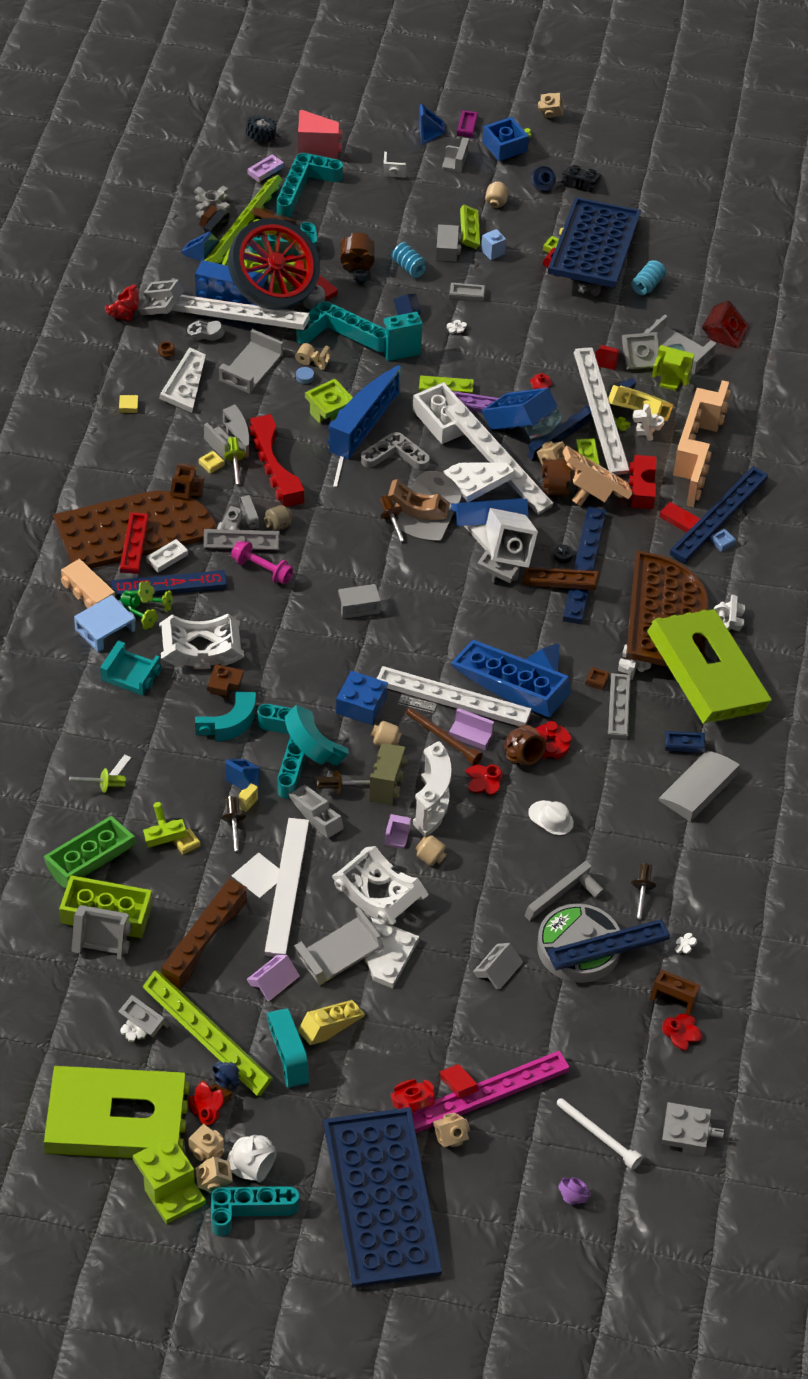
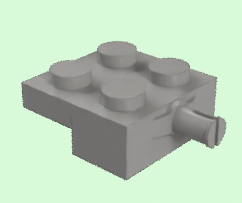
(161, 297)
(688, 1128)

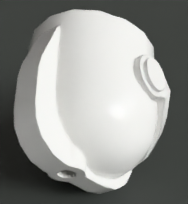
(252, 1157)

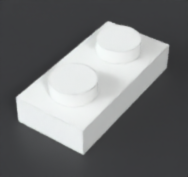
(167, 555)

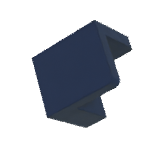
(407, 304)

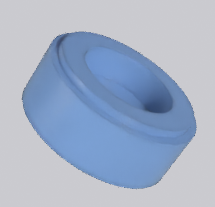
(305, 375)

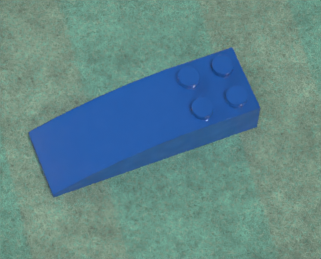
(363, 413)
(513, 677)

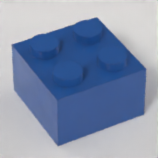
(505, 138)
(361, 697)

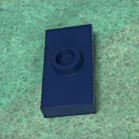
(684, 741)

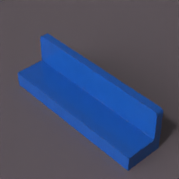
(477, 512)

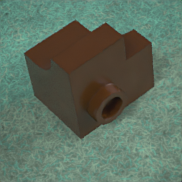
(186, 482)
(224, 680)

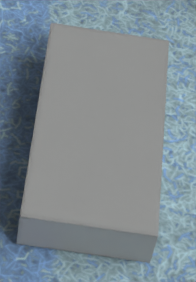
(467, 292)

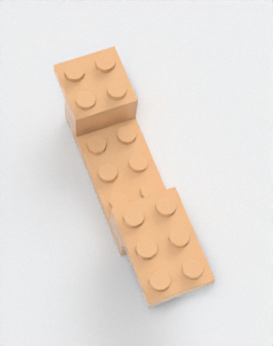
(693, 455)

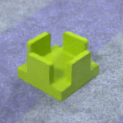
(673, 367)
(327, 400)

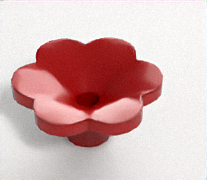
(540, 381)

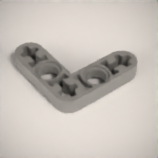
(397, 447)

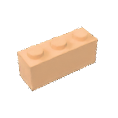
(85, 583)

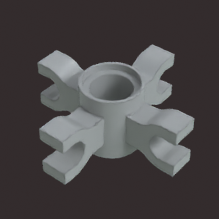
(211, 198)

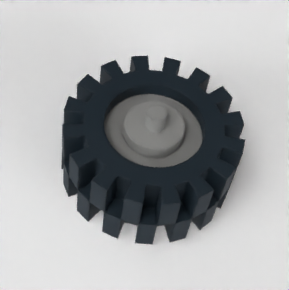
(261, 128)

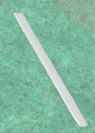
(338, 471)

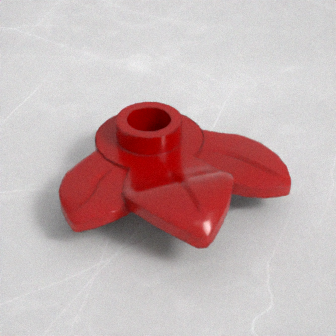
(483, 780)
(682, 1030)
(206, 1103)

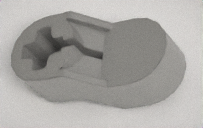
(202, 330)

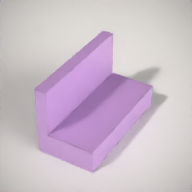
(472, 729)
(274, 976)

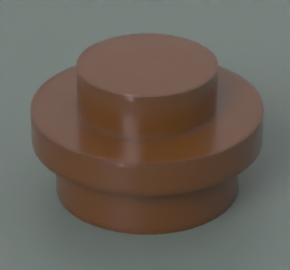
(166, 349)

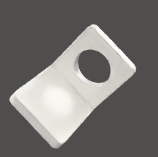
(393, 169)

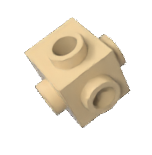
(551, 105)
(551, 451)
(451, 1130)
(206, 1143)
(213, 1174)

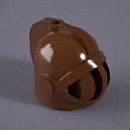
(524, 746)

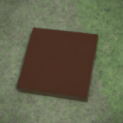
(265, 213)

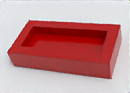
(678, 517)
(459, 1081)

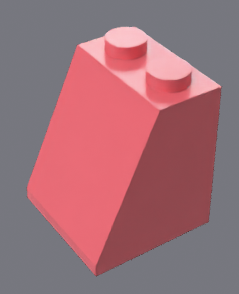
(318, 135)

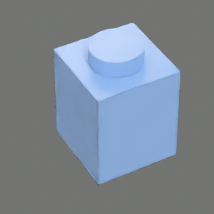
(493, 244)

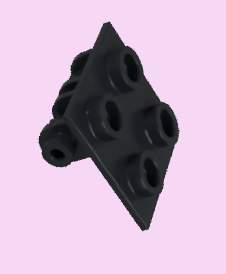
(575, 172)

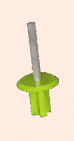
(234, 455)
(105, 780)

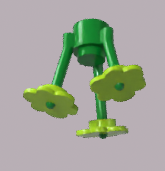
(132, 599)

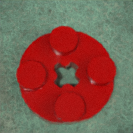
(559, 735)
(413, 1095)

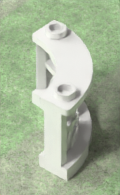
(214, 630)
(434, 797)
(379, 908)

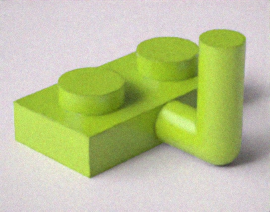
(164, 831)

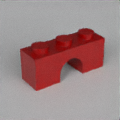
(643, 472)

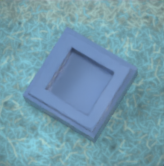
(722, 540)

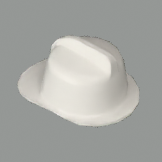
(552, 817)

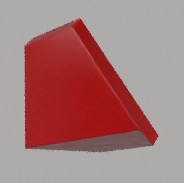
(607, 357)

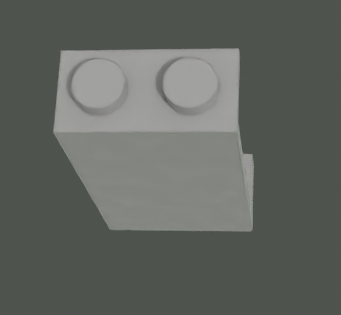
(668, 337)
(252, 362)
(341, 948)

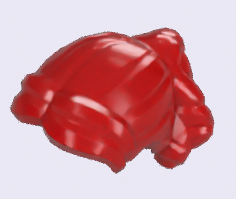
(125, 305)

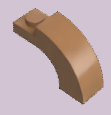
(418, 505)

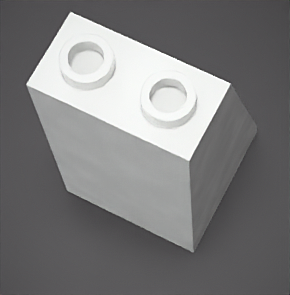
(510, 537)

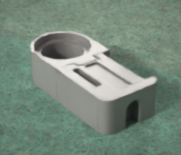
(249, 512)

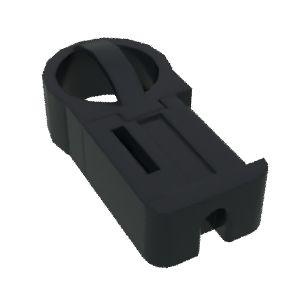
(217, 222)

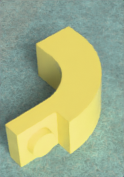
(636, 399)

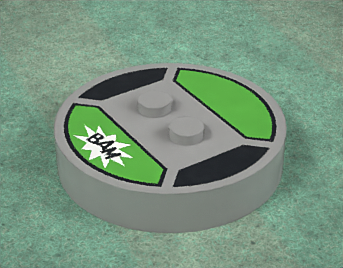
(574, 924)

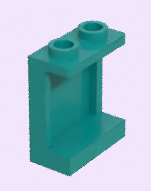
(403, 336)
(129, 670)

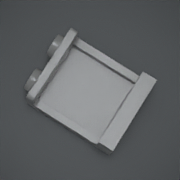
(101, 930)

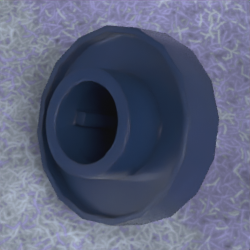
(543, 178)
(226, 1074)

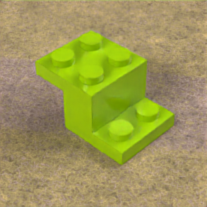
(169, 1179)

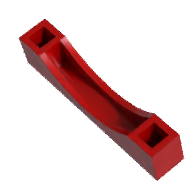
(287, 486)

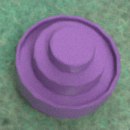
(574, 1191)

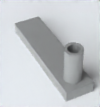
(580, 874)

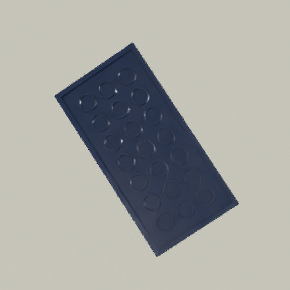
(594, 242)
(381, 1197)

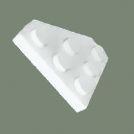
(479, 478)
(391, 959)

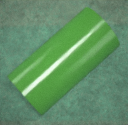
(89, 850)

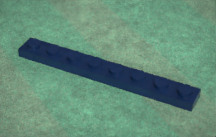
(573, 423)
(718, 515)
(584, 561)

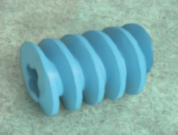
(409, 260)
(648, 277)

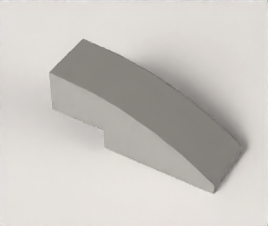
(236, 427)
(317, 811)

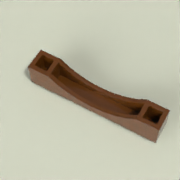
(222, 908)

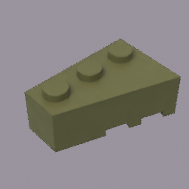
(387, 774)

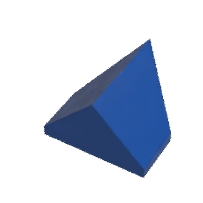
(429, 124)
(200, 247)
(547, 657)
(242, 773)

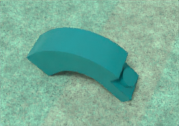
(231, 724)
(309, 739)

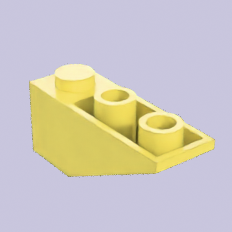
(328, 1021)

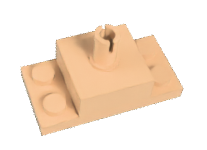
(593, 478)

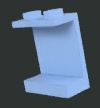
(102, 621)

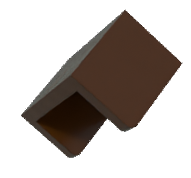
(676, 988)

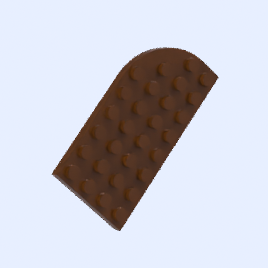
(99, 530)
(660, 591)

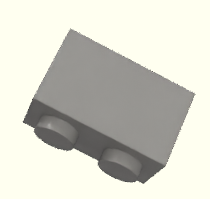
(448, 243)

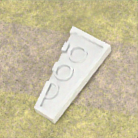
(184, 382)

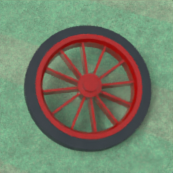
(274, 264)

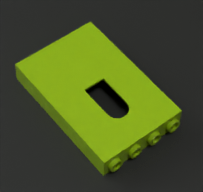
(714, 689)
(81, 1111)

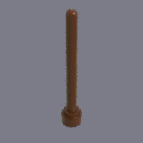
(472, 755)

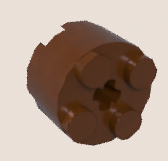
(357, 252)
(556, 477)

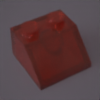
(725, 324)

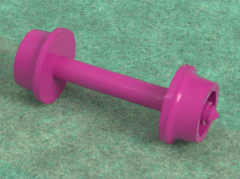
(242, 552)

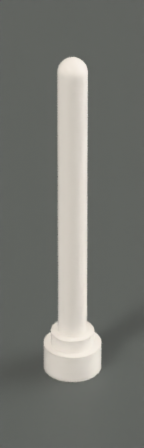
(631, 1158)

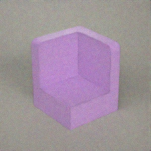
(397, 831)

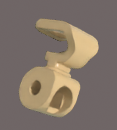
(307, 354)

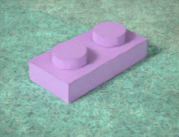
(265, 168)

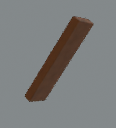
(561, 578)

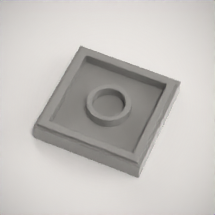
(640, 350)

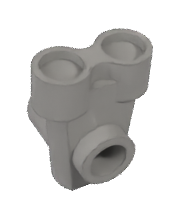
(231, 523)

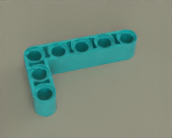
(306, 166)
(344, 322)
(273, 719)

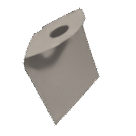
(425, 528)

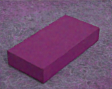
(467, 124)

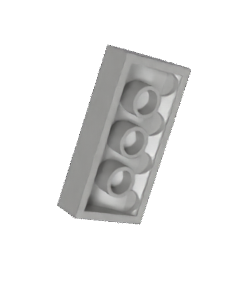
(700, 784)

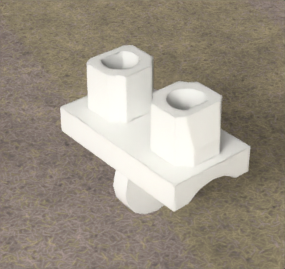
(649, 422)
(729, 611)
(630, 666)

